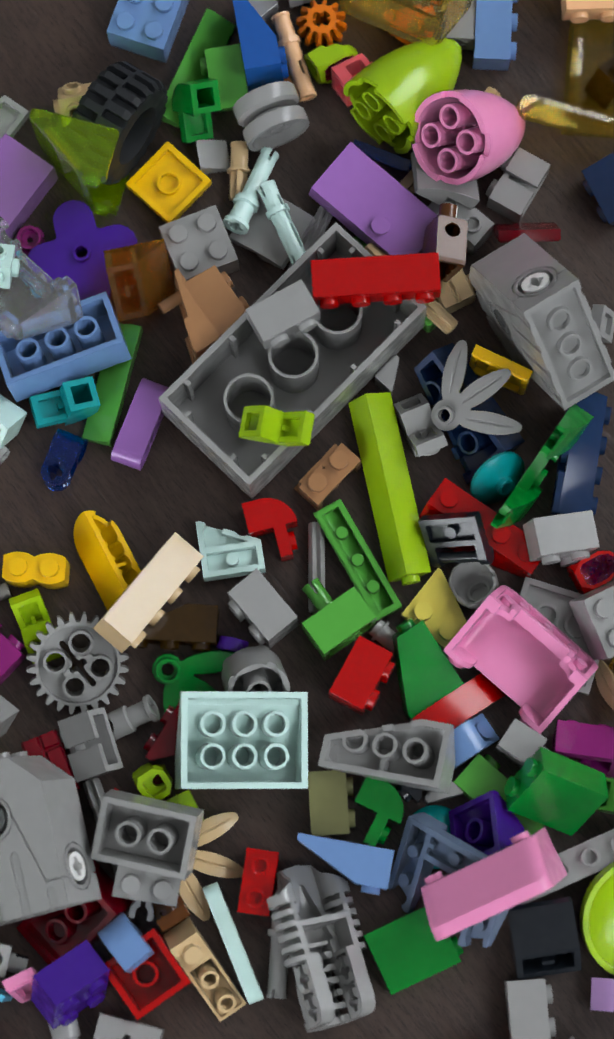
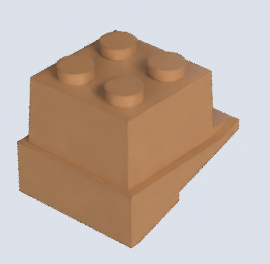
(206, 307)

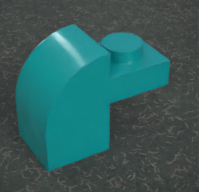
(69, 405)

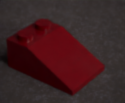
(65, 929)

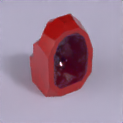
(592, 571)

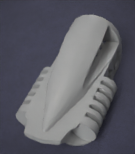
(322, 940)

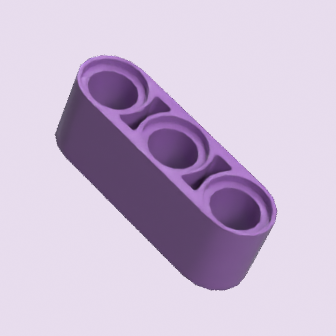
(139, 425)

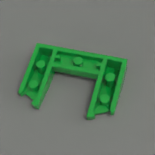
(528, 489)

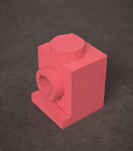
(344, 72)

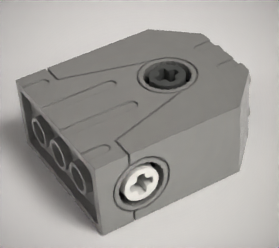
(542, 320)
(41, 840)

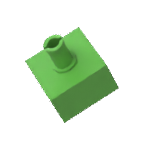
(337, 620)

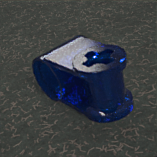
(63, 454)

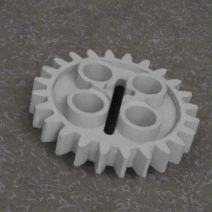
(54, 679)

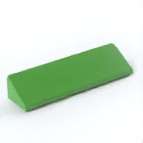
(211, 33)
(111, 390)
(357, 559)

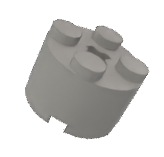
(254, 671)

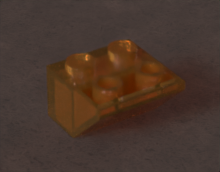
(139, 278)

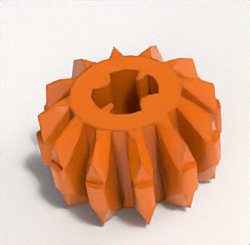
(320, 14)

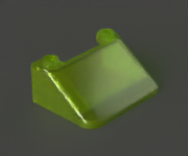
(82, 156)

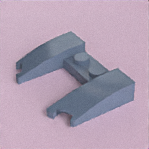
(426, 845)

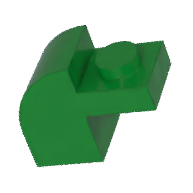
(194, 106)
(384, 801)

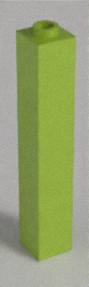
(389, 487)

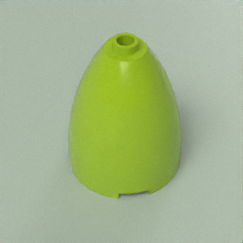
(395, 86)

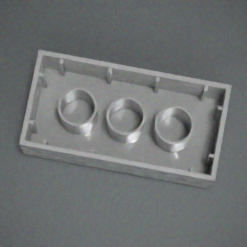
(308, 373)

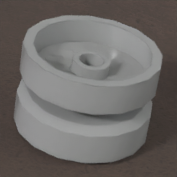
(271, 115)

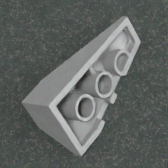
(403, 754)

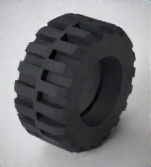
(132, 104)

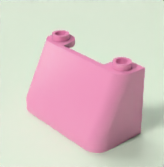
(522, 656)

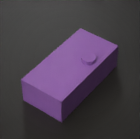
(23, 182)
(372, 203)

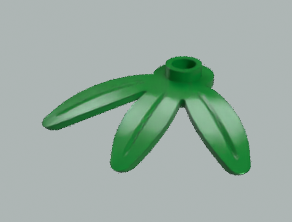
(183, 674)

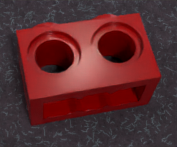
(258, 881)

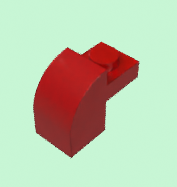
(272, 516)

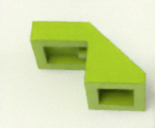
(275, 426)
(31, 616)

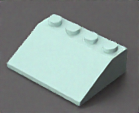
(242, 740)

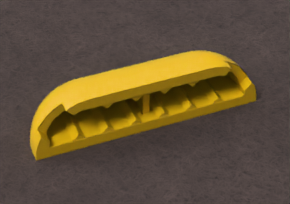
(104, 555)

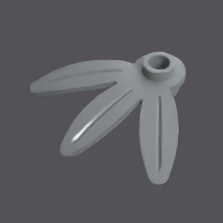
(460, 404)

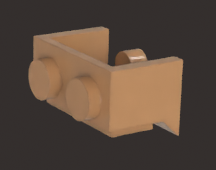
(327, 475)

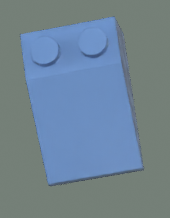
(358, 863)

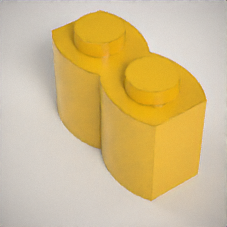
(26, 571)

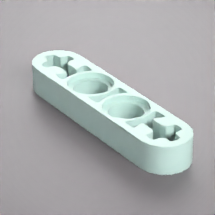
(233, 943)

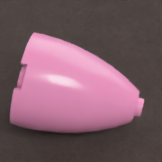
(465, 134)

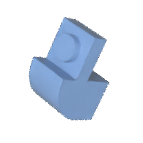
(472, 738)
(125, 943)

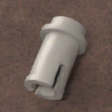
(383, 634)

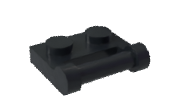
(455, 531)

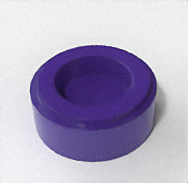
(231, 644)

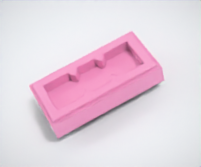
(20, 985)

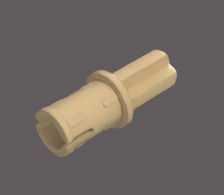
(238, 168)

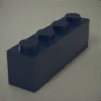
(469, 446)
(578, 467)

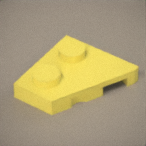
(437, 608)

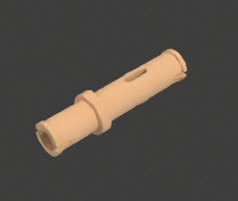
(294, 56)

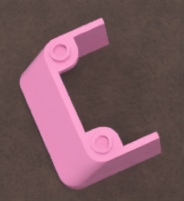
(492, 884)

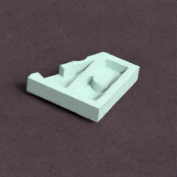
(228, 553)

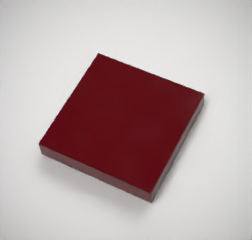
(536, 231)

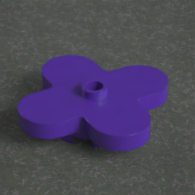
(75, 234)

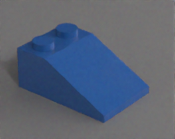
(261, 56)

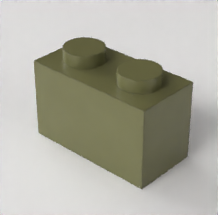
(330, 803)

